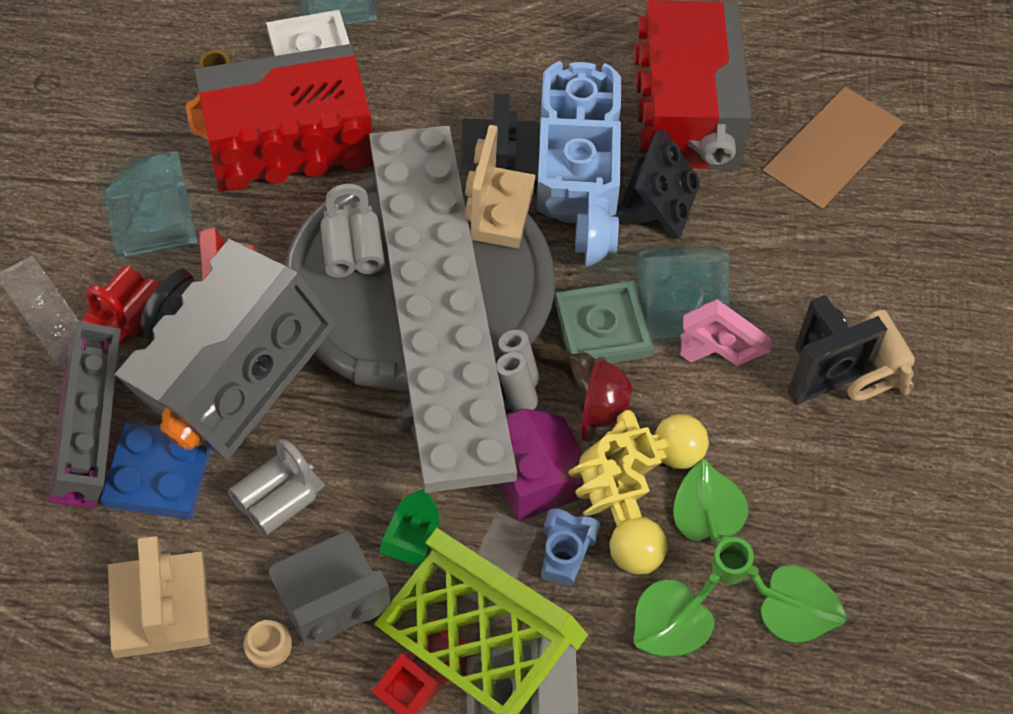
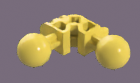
(615, 481)

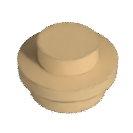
(267, 644)

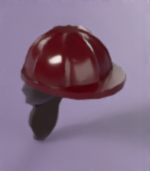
(599, 385)

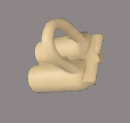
(892, 362)

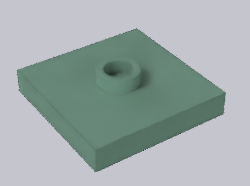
(603, 322)

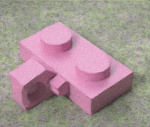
(721, 331)

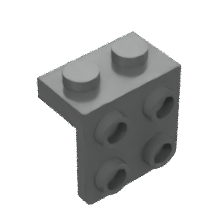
(329, 588)

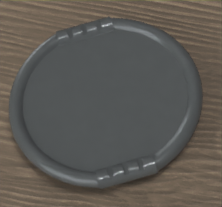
(367, 340)

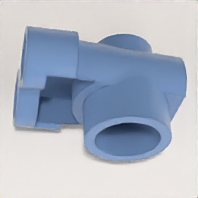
(566, 539)

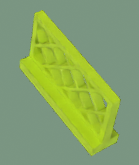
(508, 596)

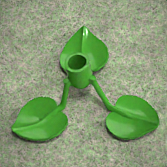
(674, 621)

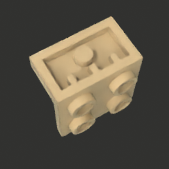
(497, 197)

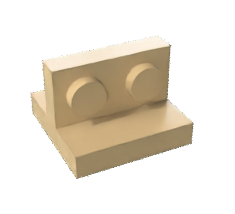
(157, 602)

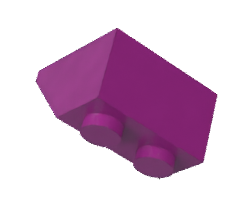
(543, 457)

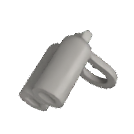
(351, 235)
(517, 371)
(277, 488)

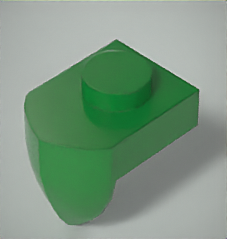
(410, 528)

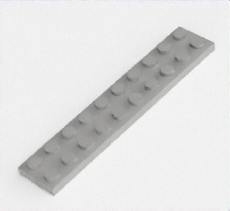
(441, 312)

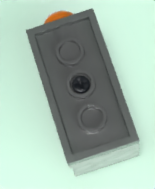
(228, 350)

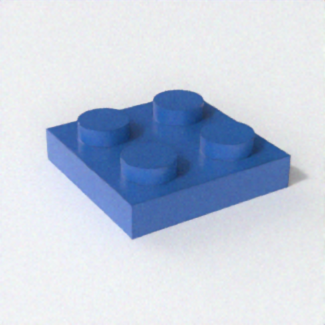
(154, 474)

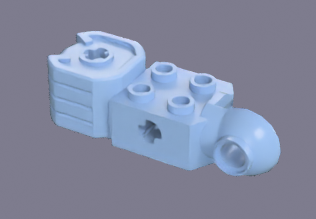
(581, 154)

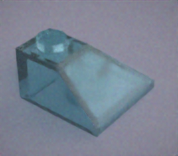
(150, 206)

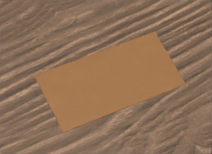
(833, 147)

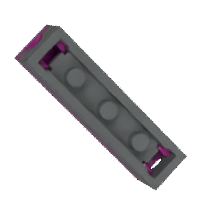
(84, 416)

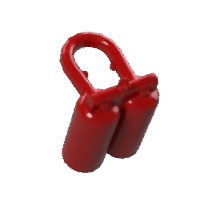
(120, 302)

